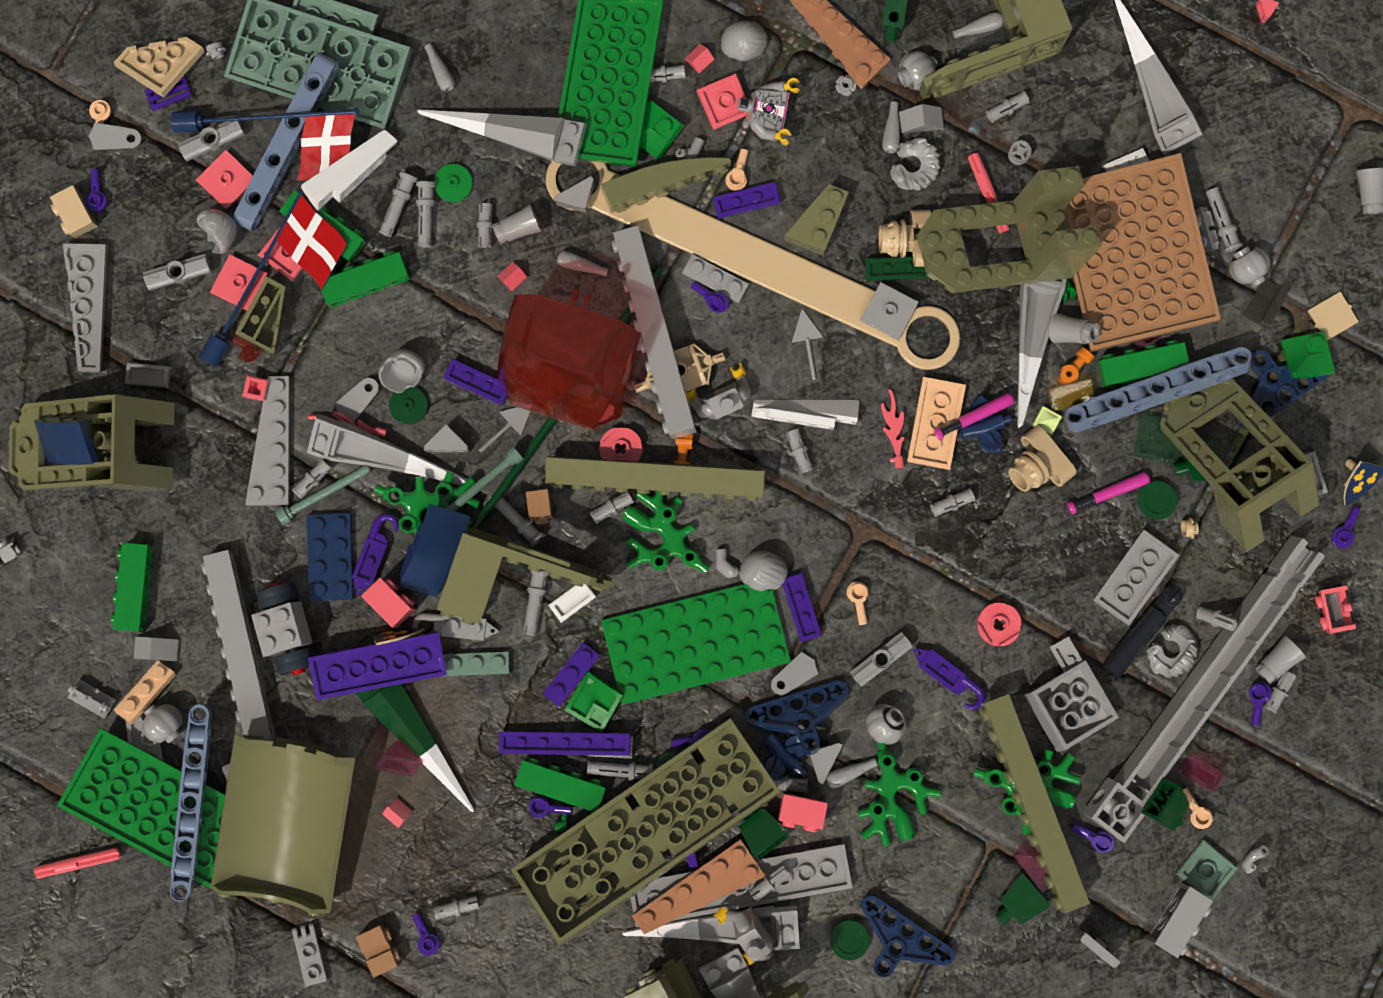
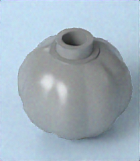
(914, 68)
(1249, 265)
(162, 723)
(886, 724)

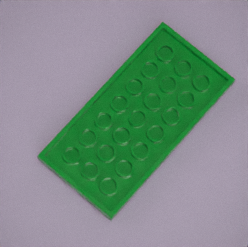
(611, 76)
(694, 642)
(137, 801)

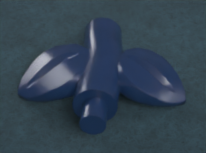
(986, 428)
(784, 756)

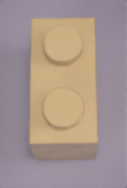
(73, 212)

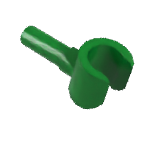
(1069, 291)
(561, 825)

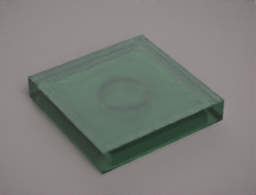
(1152, 442)

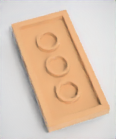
(937, 407)

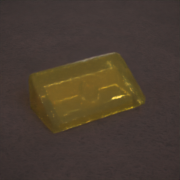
(1070, 394)

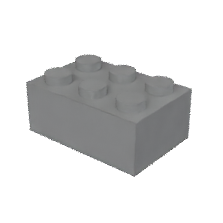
(1180, 920)

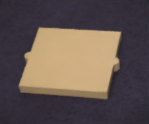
(1333, 316)

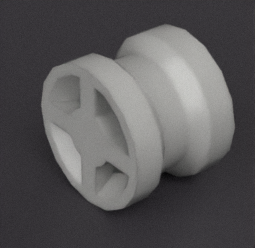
(1019, 148)

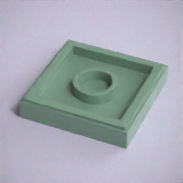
(1206, 870)

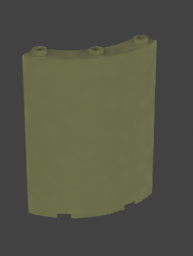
(283, 822)

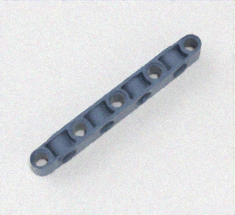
(285, 143)
(1174, 383)
(188, 818)

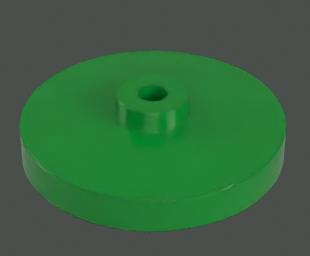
(453, 183)

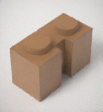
(540, 506)
(379, 950)

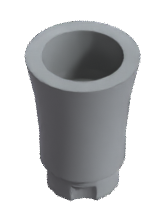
(1371, 190)
(517, 225)
(1072, 330)
(1280, 660)

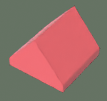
(1265, 9)
(699, 58)
(512, 276)
(255, 388)
(397, 812)

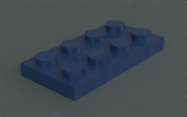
(330, 557)

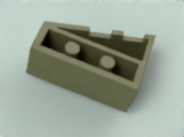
(818, 222)
(264, 316)

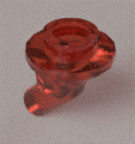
(249, 352)

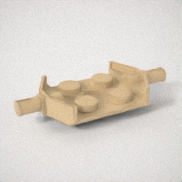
(696, 365)

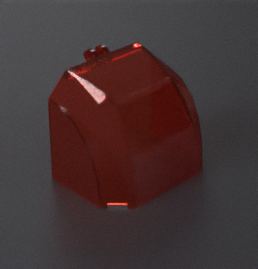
(567, 360)

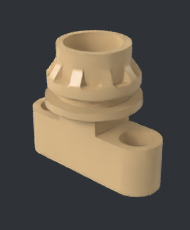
(902, 238)
(1040, 462)

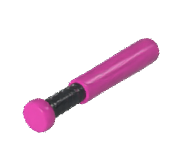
(984, 411)
(1114, 490)

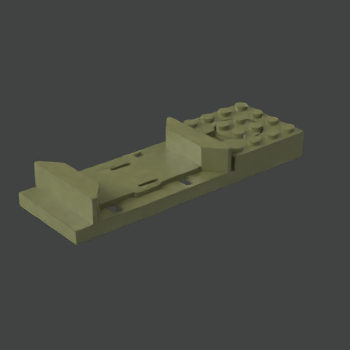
(621, 849)

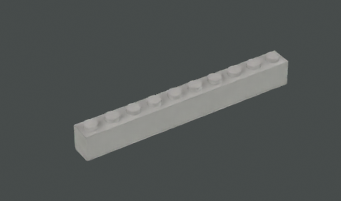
(654, 332)
(237, 645)

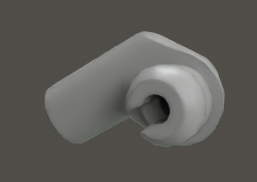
(692, 152)
(724, 566)
(1252, 856)

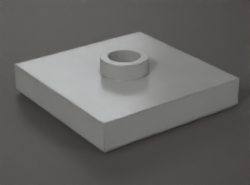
(889, 311)
(1097, 947)

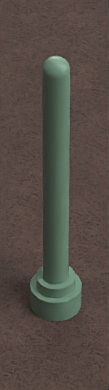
(511, 458)
(285, 514)

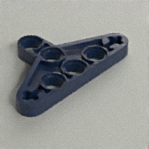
(1270, 392)
(789, 718)
(910, 944)

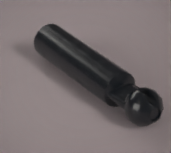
(1143, 631)

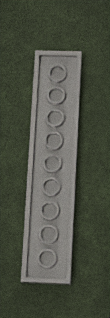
(810, 870)

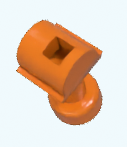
(1070, 372)
(684, 444)

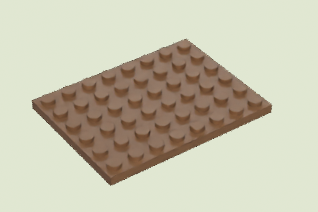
(1151, 256)

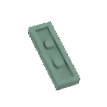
(477, 663)

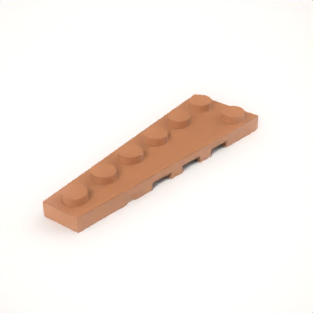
(849, 45)
(712, 881)

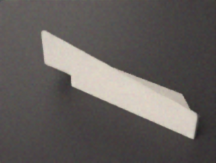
(349, 171)
(808, 412)

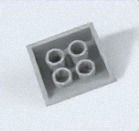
(1071, 706)

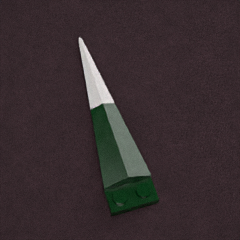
(399, 715)

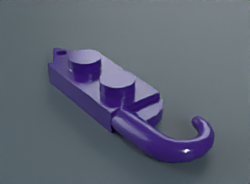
(372, 554)
(948, 675)

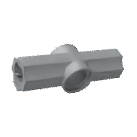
(198, 144)
(164, 276)
(869, 668)

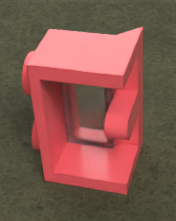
(1335, 610)

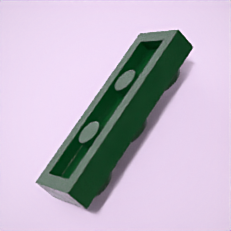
(893, 269)

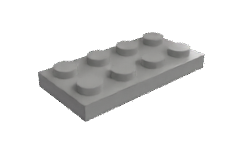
(1135, 577)

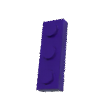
(746, 200)
(475, 382)
(801, 608)
(571, 674)

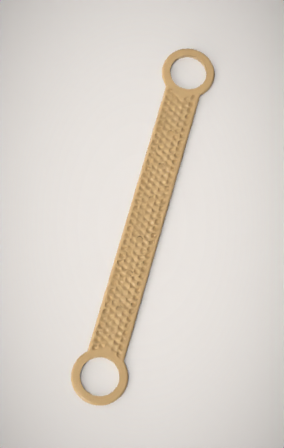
(761, 263)

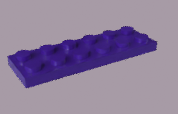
(377, 665)

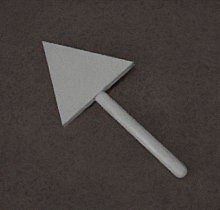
(806, 331)
(516, 418)

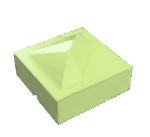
(1047, 420)

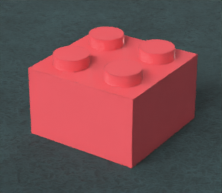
(389, 603)
(802, 811)

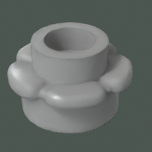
(215, 50)
(846, 91)

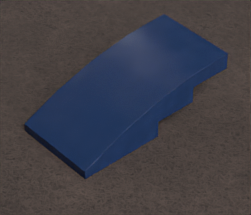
(66, 441)
(432, 551)

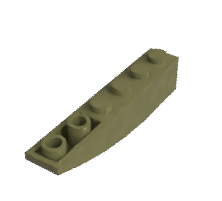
(659, 180)

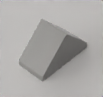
(921, 119)
(577, 196)
(446, 441)
(156, 649)
(824, 759)

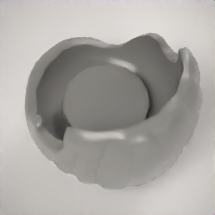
(744, 40)
(219, 229)
(401, 370)
(763, 571)

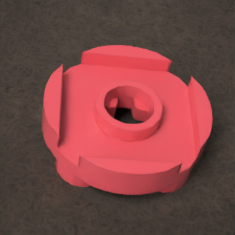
(621, 436)
(1001, 612)

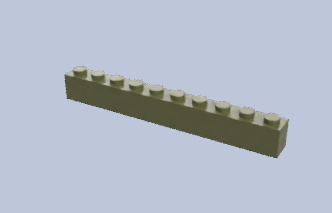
(654, 476)
(1034, 804)

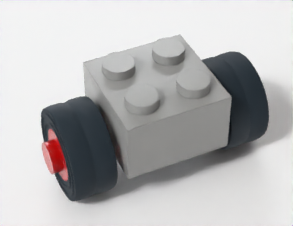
(283, 628)

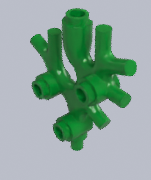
(420, 498)
(673, 538)
(887, 786)
(1056, 795)

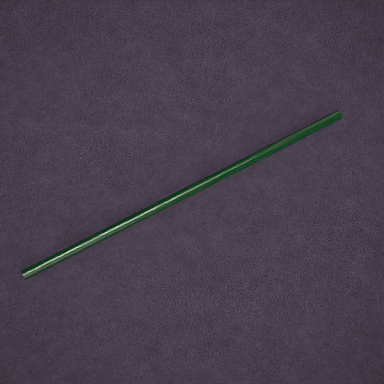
(534, 444)

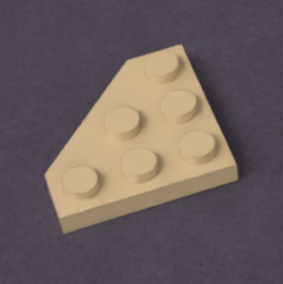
(160, 63)

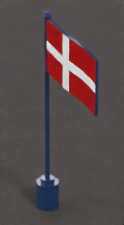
(323, 139)
(308, 242)

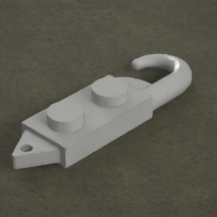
(455, 627)

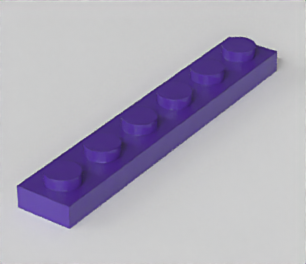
(564, 743)

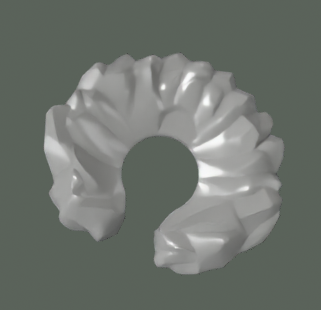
(929, 165)
(1183, 661)

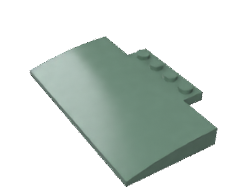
(280, 43)

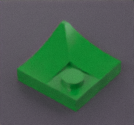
(658, 130)
(1308, 356)
(594, 701)

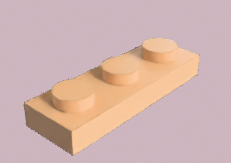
(144, 692)

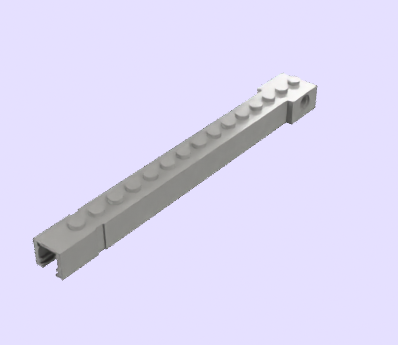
(1120, 800)

